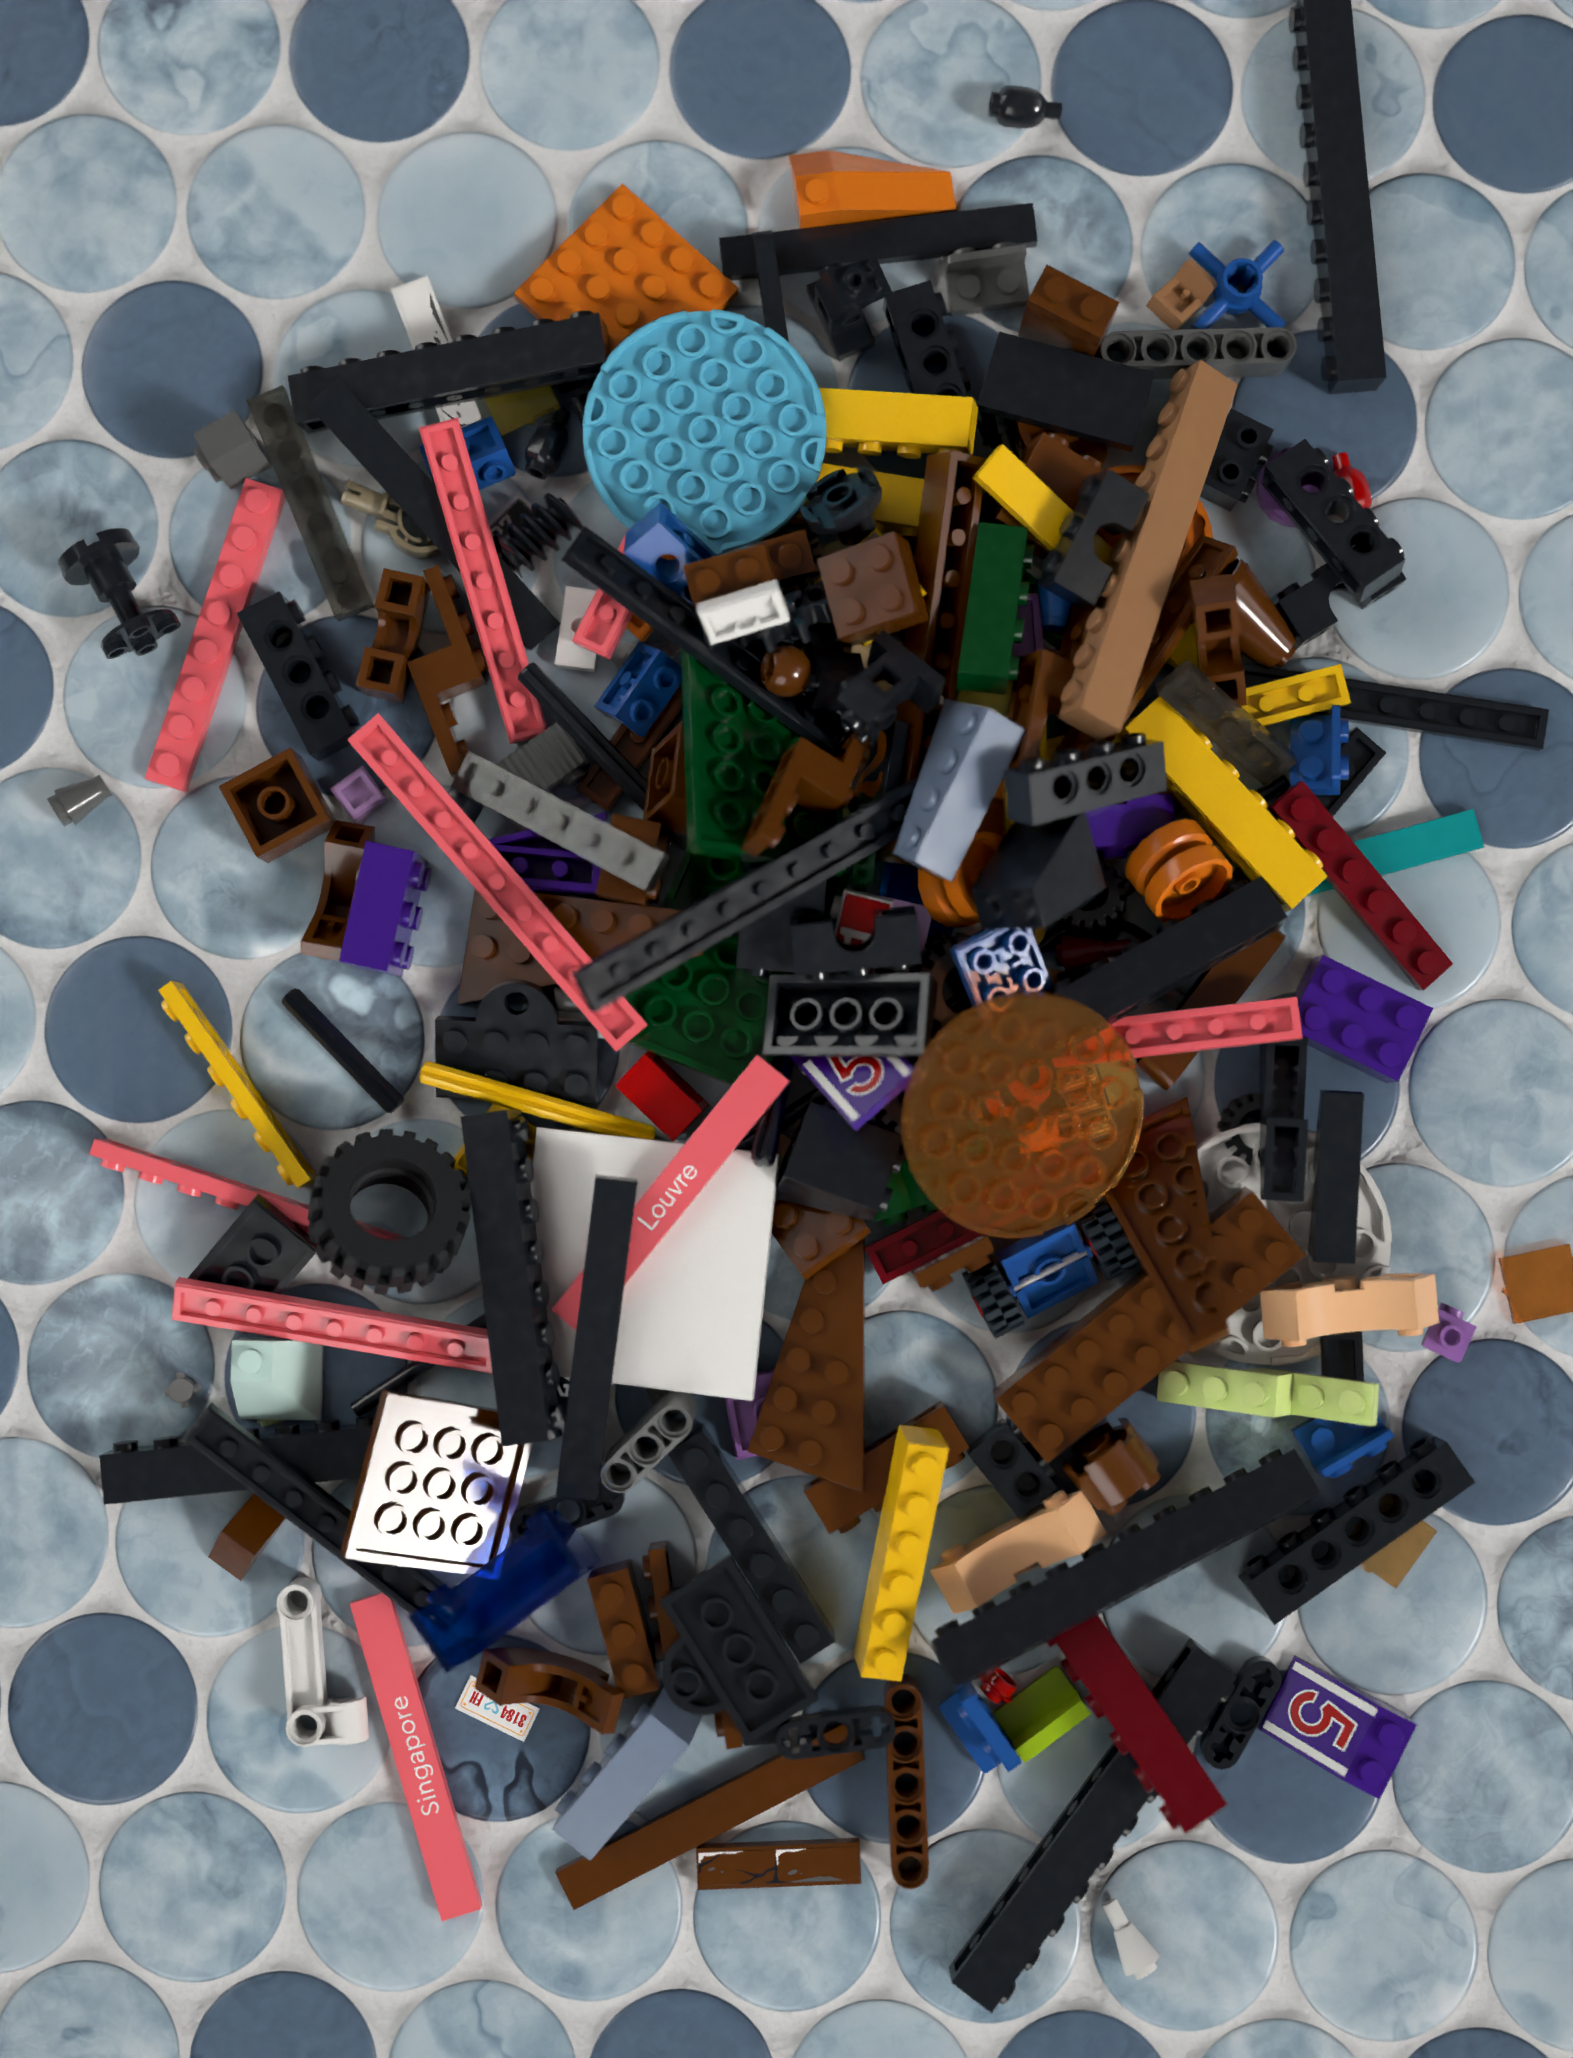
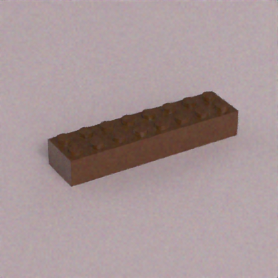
(1133, 1336)

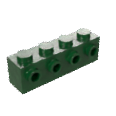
(992, 609)

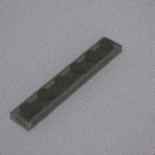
(310, 504)
(560, 822)

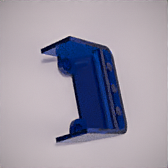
(504, 1590)

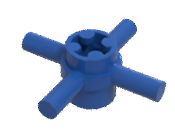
(1228, 278)

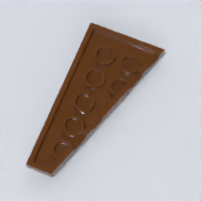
(498, 955)
(1168, 1224)
(818, 1385)

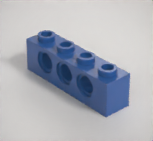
(664, 534)

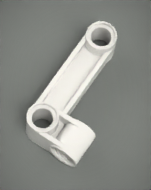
(305, 1675)

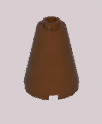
(1263, 630)

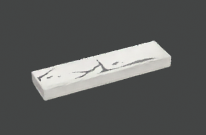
(426, 324)

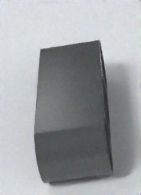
(642, 1457)

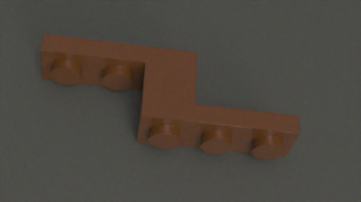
(448, 670)
(1041, 684)
(810, 779)
(657, 1568)

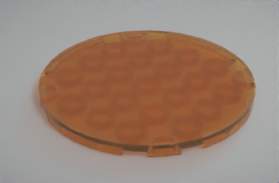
(1022, 1114)

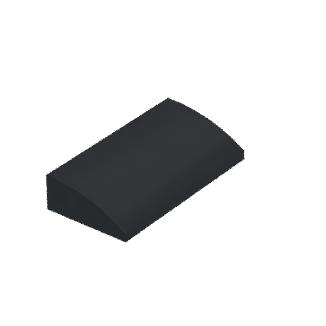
(850, 1015)

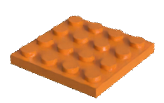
(626, 270)

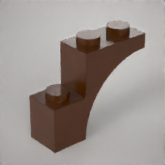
(750, 566)

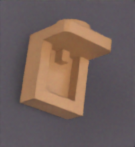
(1182, 295)

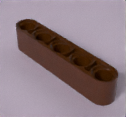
(1216, 987)
(908, 1800)

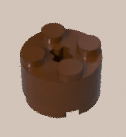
(1112, 1466)

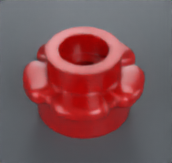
(998, 1686)

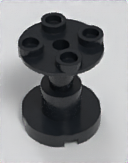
(844, 505)
(106, 569)

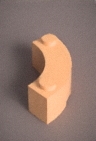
(1342, 1305)
(1042, 1537)

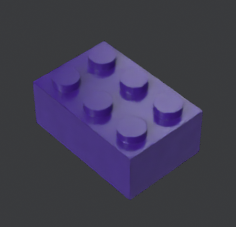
(385, 909)
(1359, 1019)

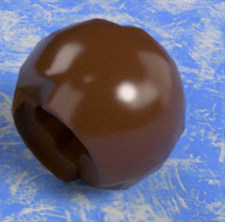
(785, 671)

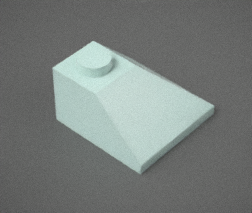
(277, 1378)

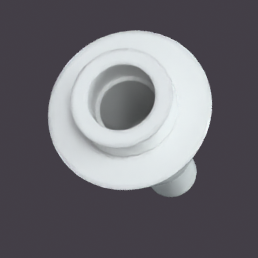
(1135, 1951)

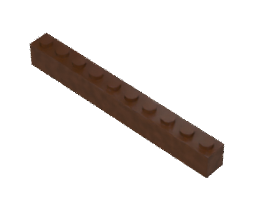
(944, 570)

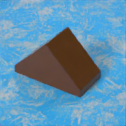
(246, 1537)

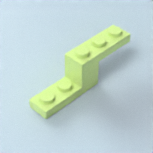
(1269, 1392)

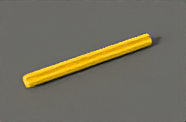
(532, 1102)

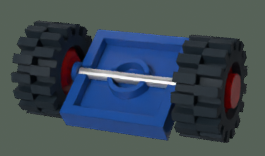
(1049, 1269)

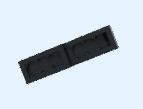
(1282, 1120)
(1336, 1177)

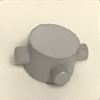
(182, 1389)

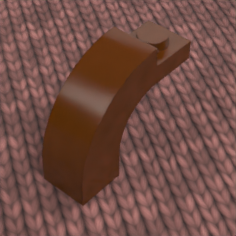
(341, 868)
(553, 1680)

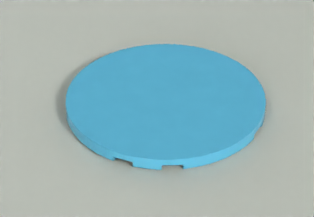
(709, 424)

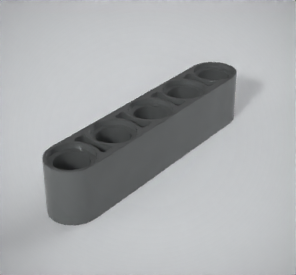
(1212, 344)

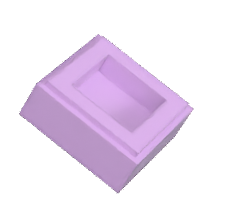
(358, 794)

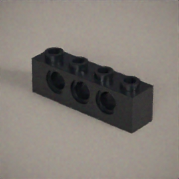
(1359, 572)
(264, 625)
(1085, 779)

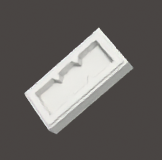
(743, 612)
(568, 653)

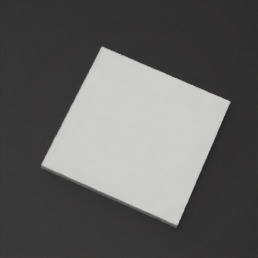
(699, 1295)

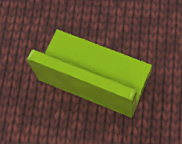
(1041, 1713)

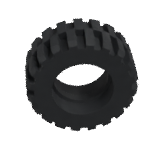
(396, 1162)

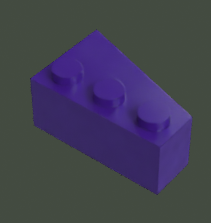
(1127, 823)
(547, 865)

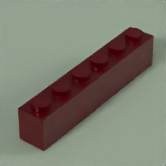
(1139, 1725)

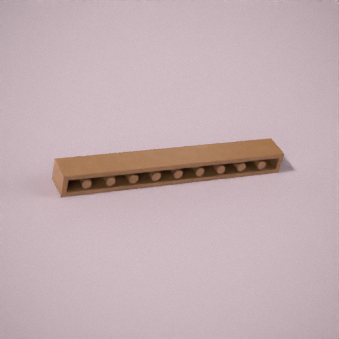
(1147, 555)

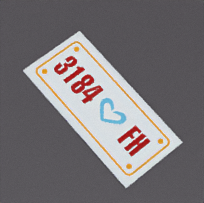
(510, 1719)

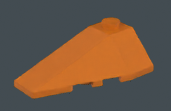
(856, 188)

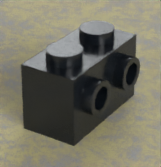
(1238, 452)

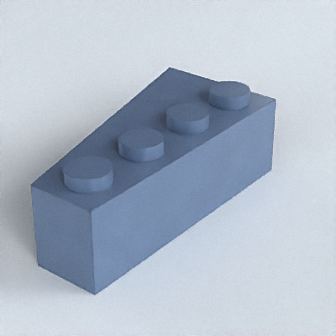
(956, 786)
(626, 1774)

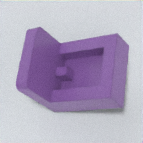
(1450, 1335)

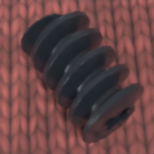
(537, 533)

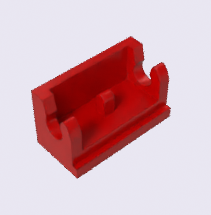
(662, 1095)

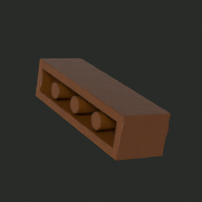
(841, 1506)

